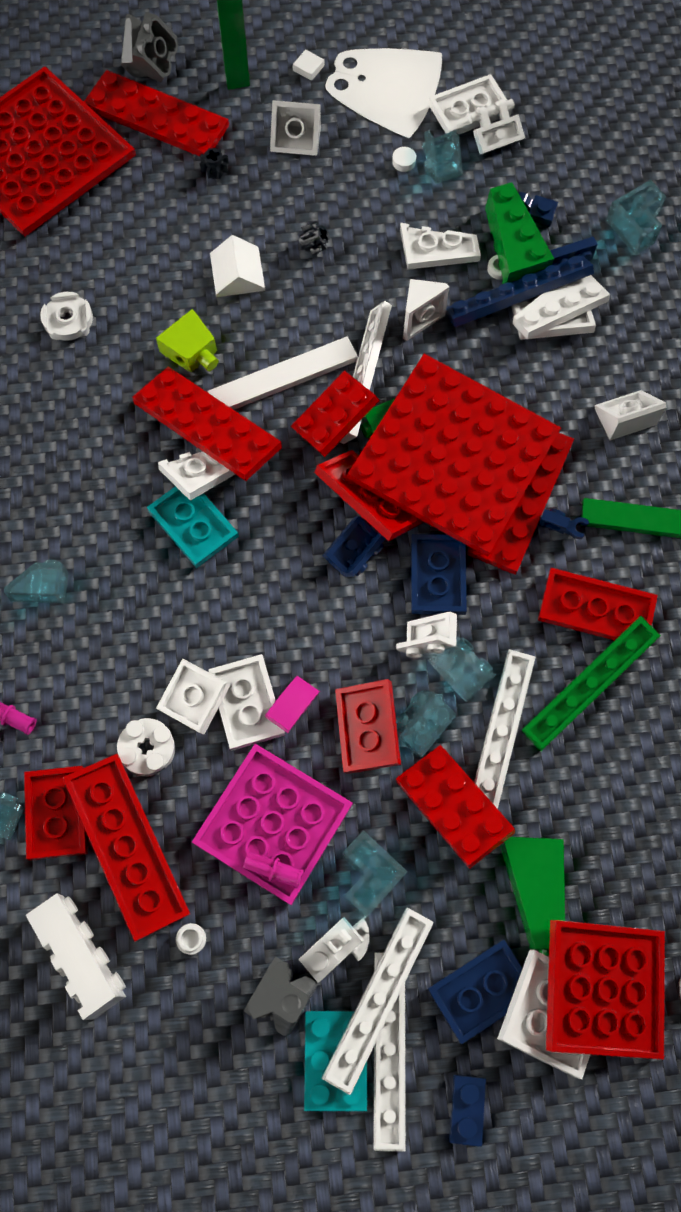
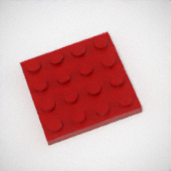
(605, 990)

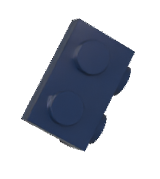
(354, 548)

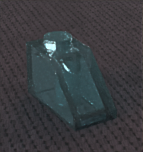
(39, 583)

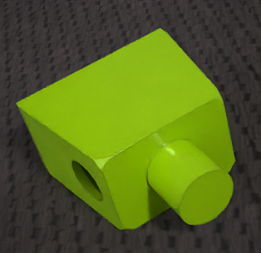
(189, 343)

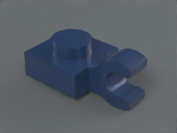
(540, 209)
(558, 522)

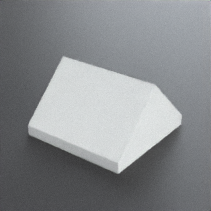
(295, 127)
(236, 268)
(424, 306)
(630, 413)

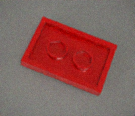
(335, 413)
(367, 726)
(51, 817)

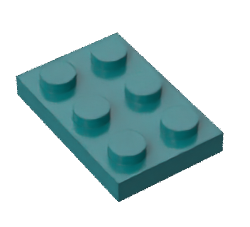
(193, 525)
(322, 1037)

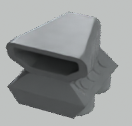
(148, 47)
(281, 997)

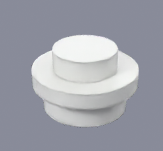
(191, 939)

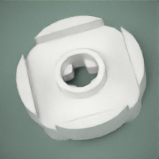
(71, 328)
(156, 759)

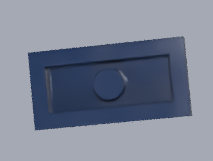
(584, 247)
(467, 1110)

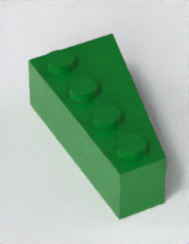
(515, 235)

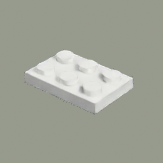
(456, 103)
(247, 702)

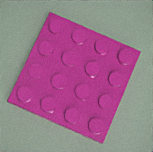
(273, 814)

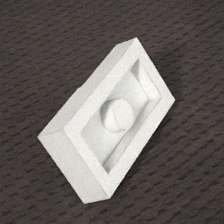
(331, 949)

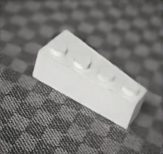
(76, 956)

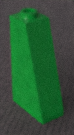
(538, 885)

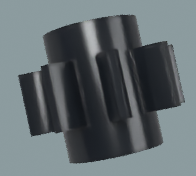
(214, 163)
(314, 238)

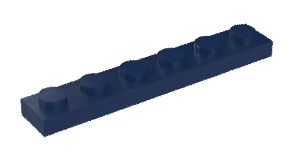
(519, 290)

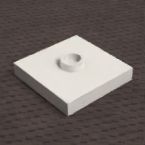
(193, 696)

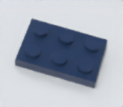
(438, 575)
(478, 991)

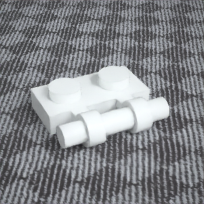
(497, 134)

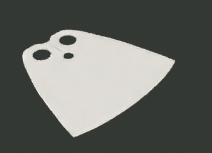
(394, 86)

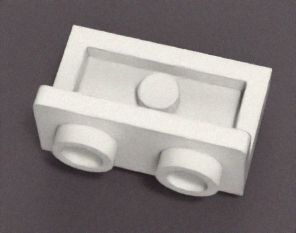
(430, 635)

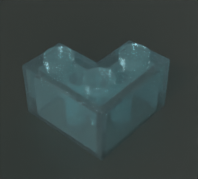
(635, 216)
(379, 872)

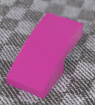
(292, 704)

